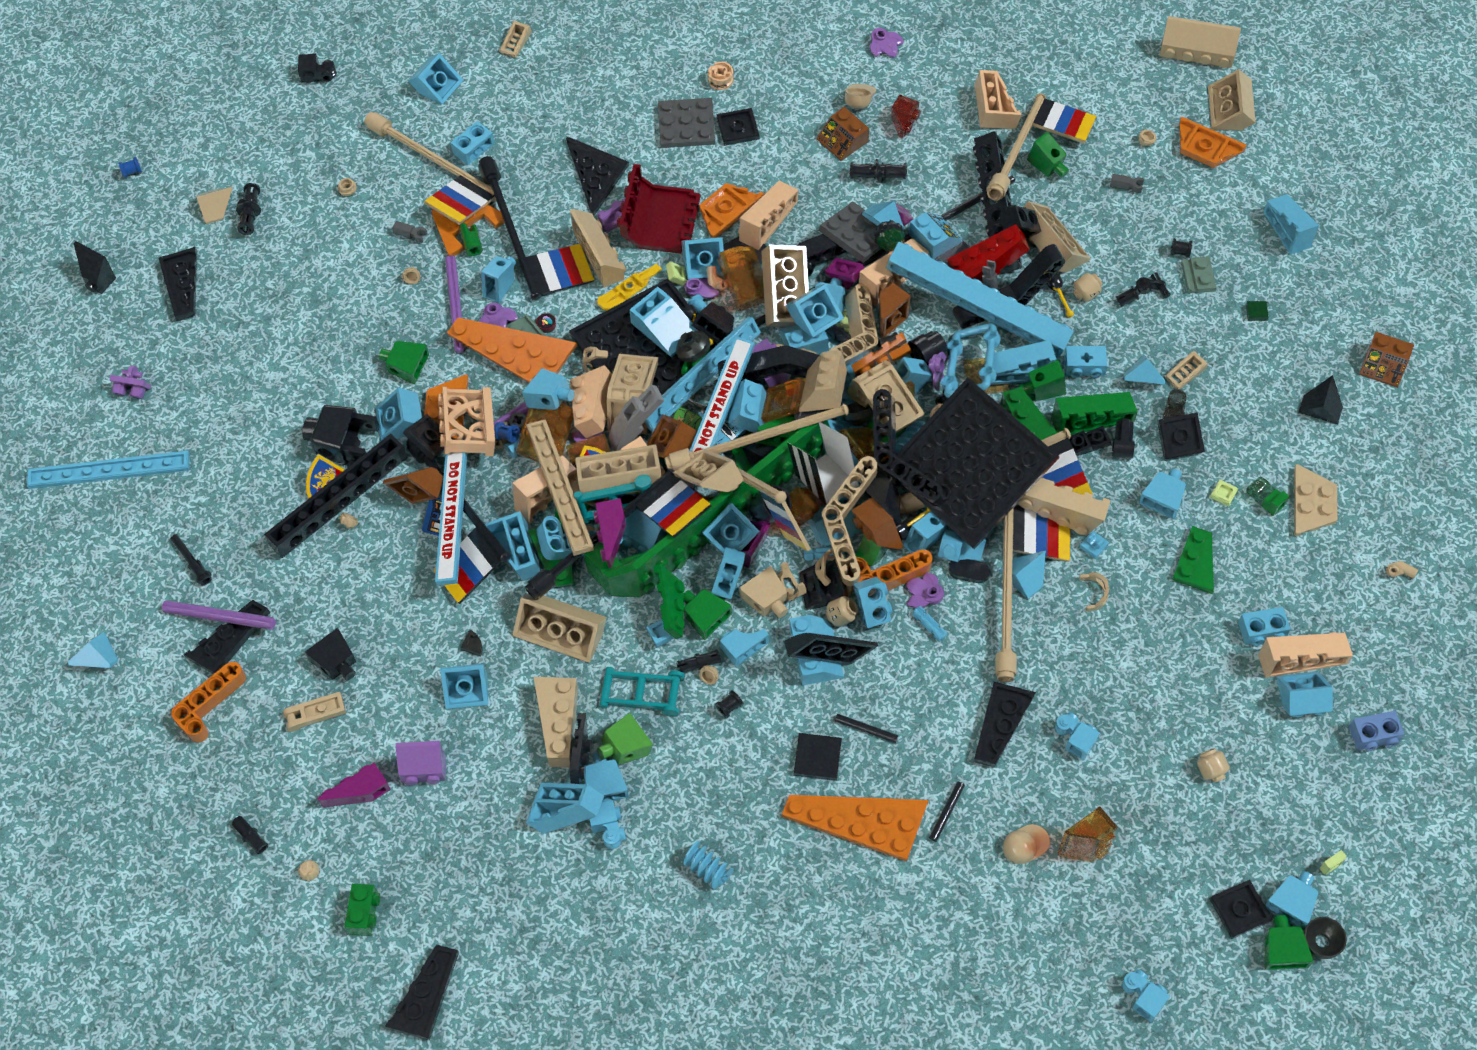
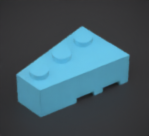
(1291, 223)
(1016, 363)
(515, 538)
(563, 805)

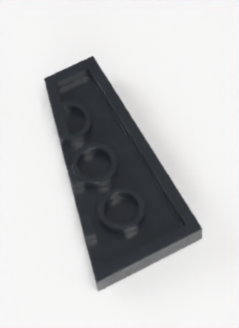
(180, 279)
(225, 643)
(1002, 717)
(422, 1003)

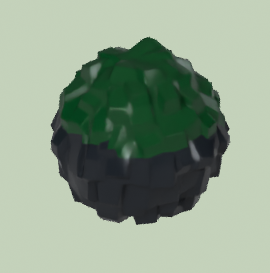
(889, 234)

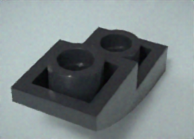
(1090, 441)

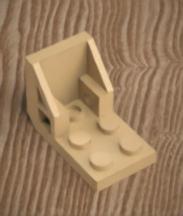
(886, 377)
(630, 378)

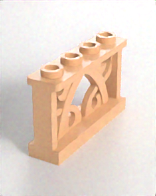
(474, 400)

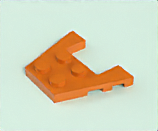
(449, 229)
(873, 359)

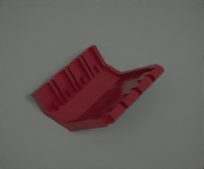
(657, 214)

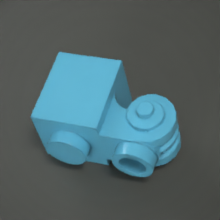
(1082, 735)
(607, 821)
(1151, 996)

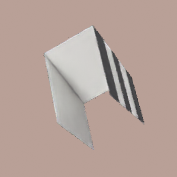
(828, 472)

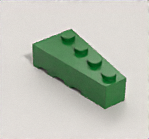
(1092, 411)
(1026, 412)

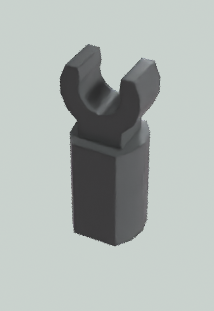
(1126, 183)
(409, 231)
(990, 277)

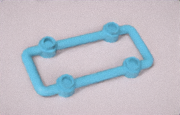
(955, 349)

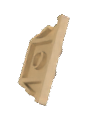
(1313, 501)

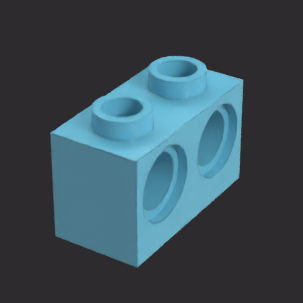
(472, 143)
(868, 604)
(1262, 622)

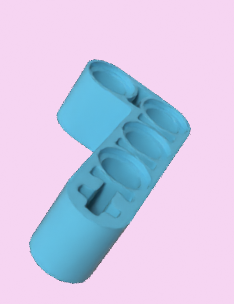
(555, 538)

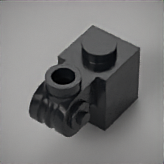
(311, 71)

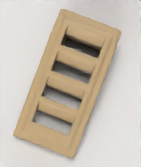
(520, 27)
(1192, 357)

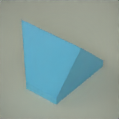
(882, 212)
(1143, 371)
(1028, 573)
(95, 654)

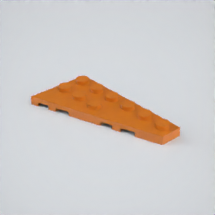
(513, 349)
(871, 822)

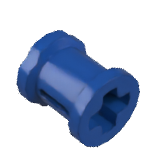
(130, 167)
(506, 432)

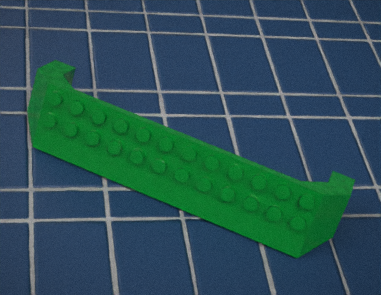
(636, 574)

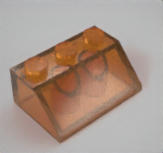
(743, 276)
(559, 424)
(1089, 837)

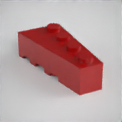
(1002, 248)

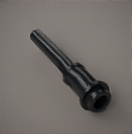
(202, 575)

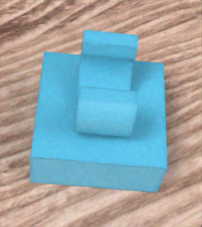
(1094, 544)
(658, 633)

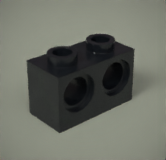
(1024, 218)

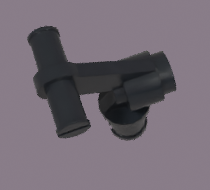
(1143, 286)

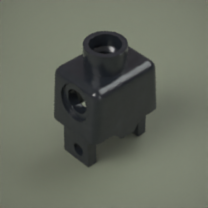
(336, 432)

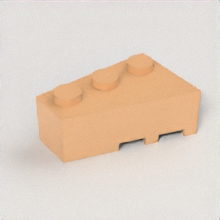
(993, 102)
(590, 400)
(532, 491)

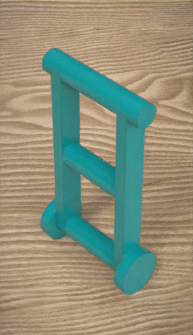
(641, 483)
(668, 709)

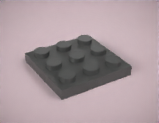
(686, 122)
(852, 232)

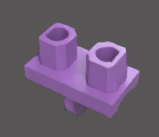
(609, 218)
(138, 386)

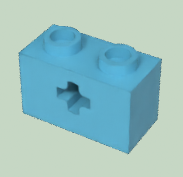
(1085, 361)
(728, 573)

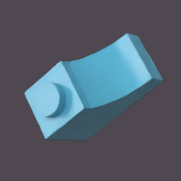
(956, 549)
(740, 645)

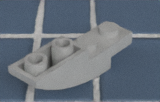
(633, 414)

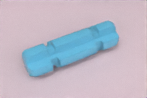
(817, 553)
(929, 623)

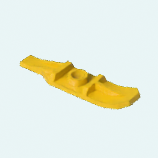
(622, 293)

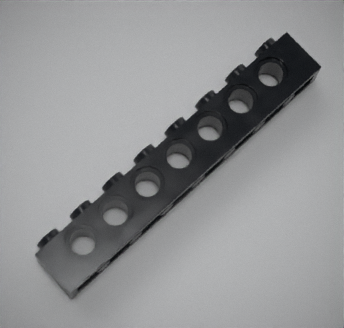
(990, 157)
(335, 496)

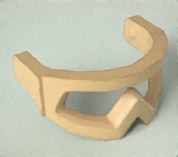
(595, 354)
(822, 561)
(785, 573)
(1103, 582)

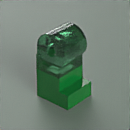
(1267, 495)

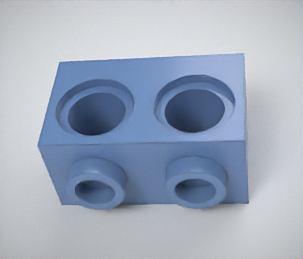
(1374, 727)

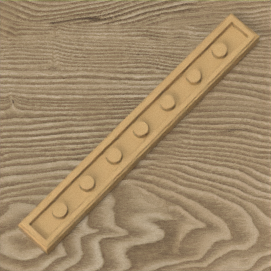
(559, 487)

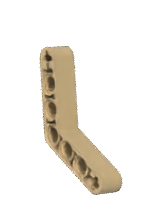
(861, 325)
(841, 512)

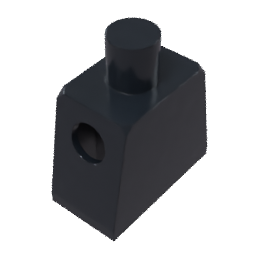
(714, 322)
(333, 656)

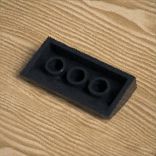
(827, 648)

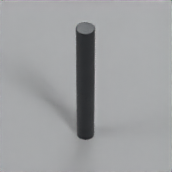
(866, 728)
(939, 826)

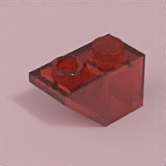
(903, 114)

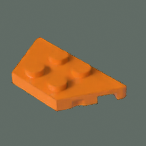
(1206, 144)
(726, 207)
(431, 404)

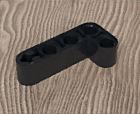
(820, 249)

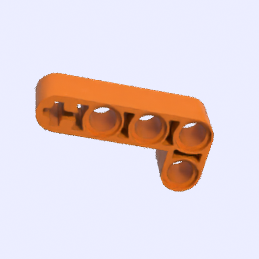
(920, 559)
(211, 700)

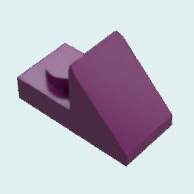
(844, 270)

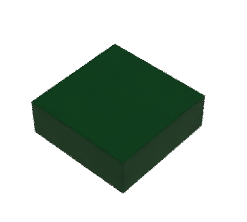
(1257, 311)

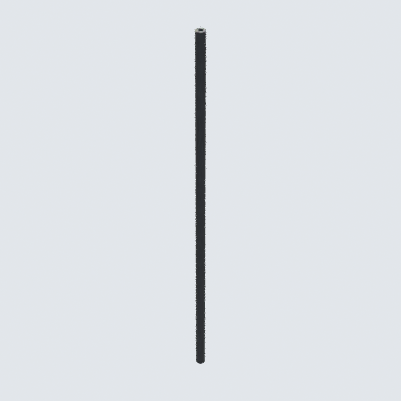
(946, 216)

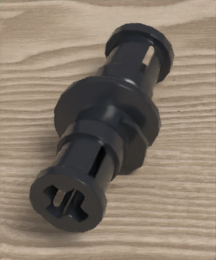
(878, 171)
(248, 209)

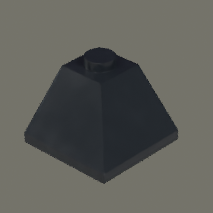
(94, 268)
(883, 491)

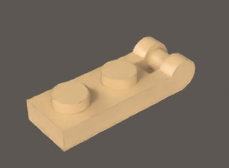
(314, 711)

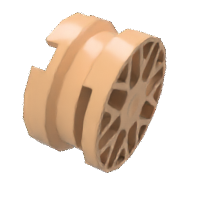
(720, 74)

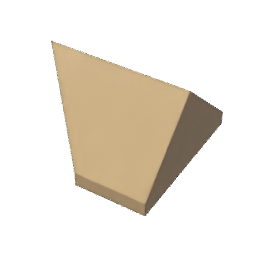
(214, 204)

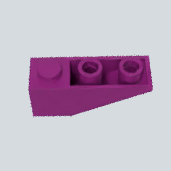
(612, 526)
(360, 788)

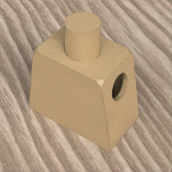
(765, 593)

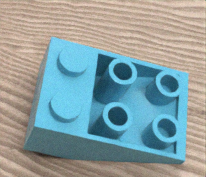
(661, 320)

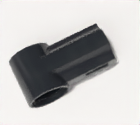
(1123, 443)

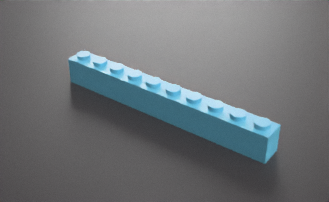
(977, 297)

